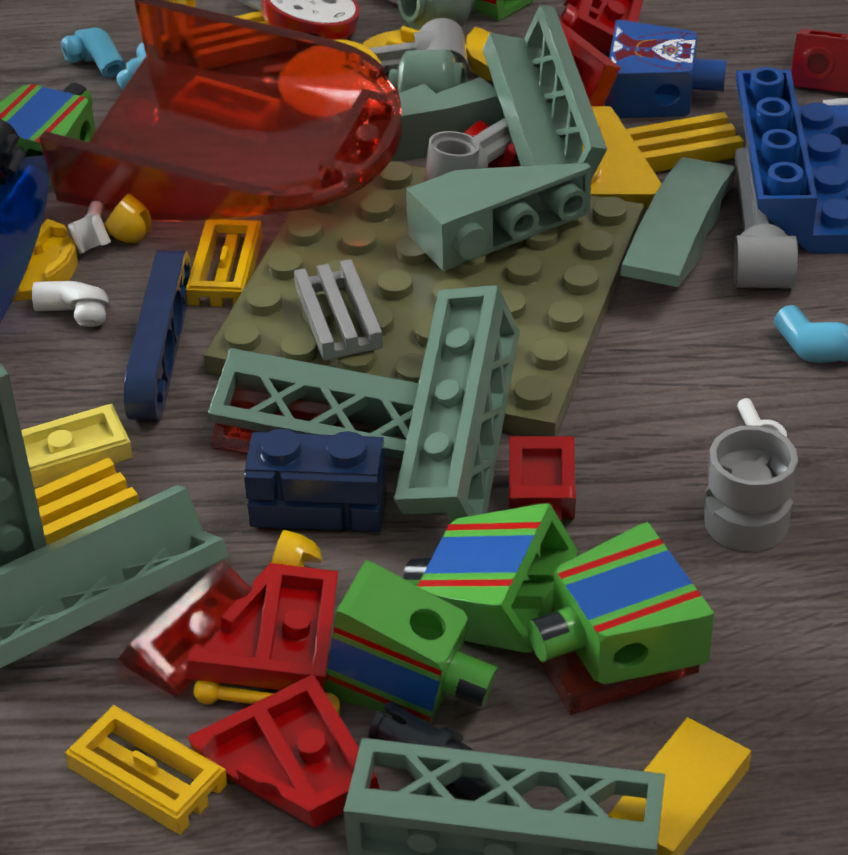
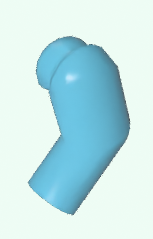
(812, 341)

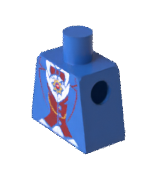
(659, 71)

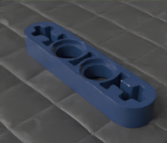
(157, 336)

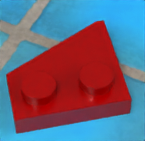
(273, 632)

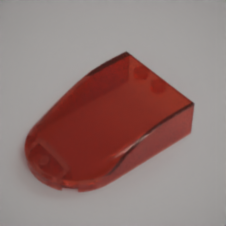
(232, 122)

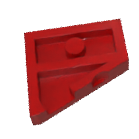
(287, 751)

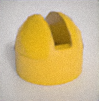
(129, 221)
(296, 550)

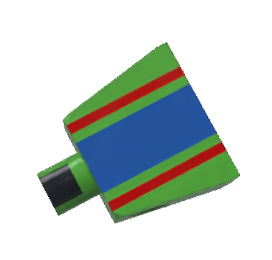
(42, 109)
(497, 571)
(625, 611)
(402, 648)

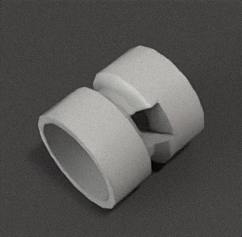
(750, 488)

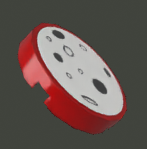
(327, 17)

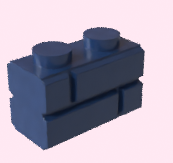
(316, 481)

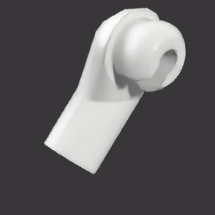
(85, 299)

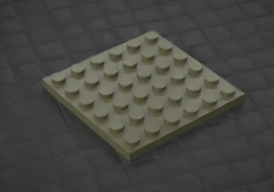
(551, 282)

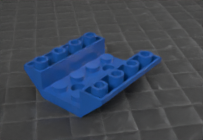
(797, 159)

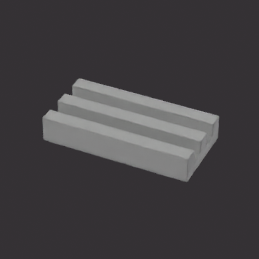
(329, 283)

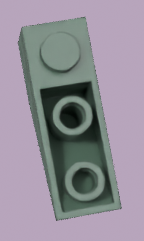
(492, 208)

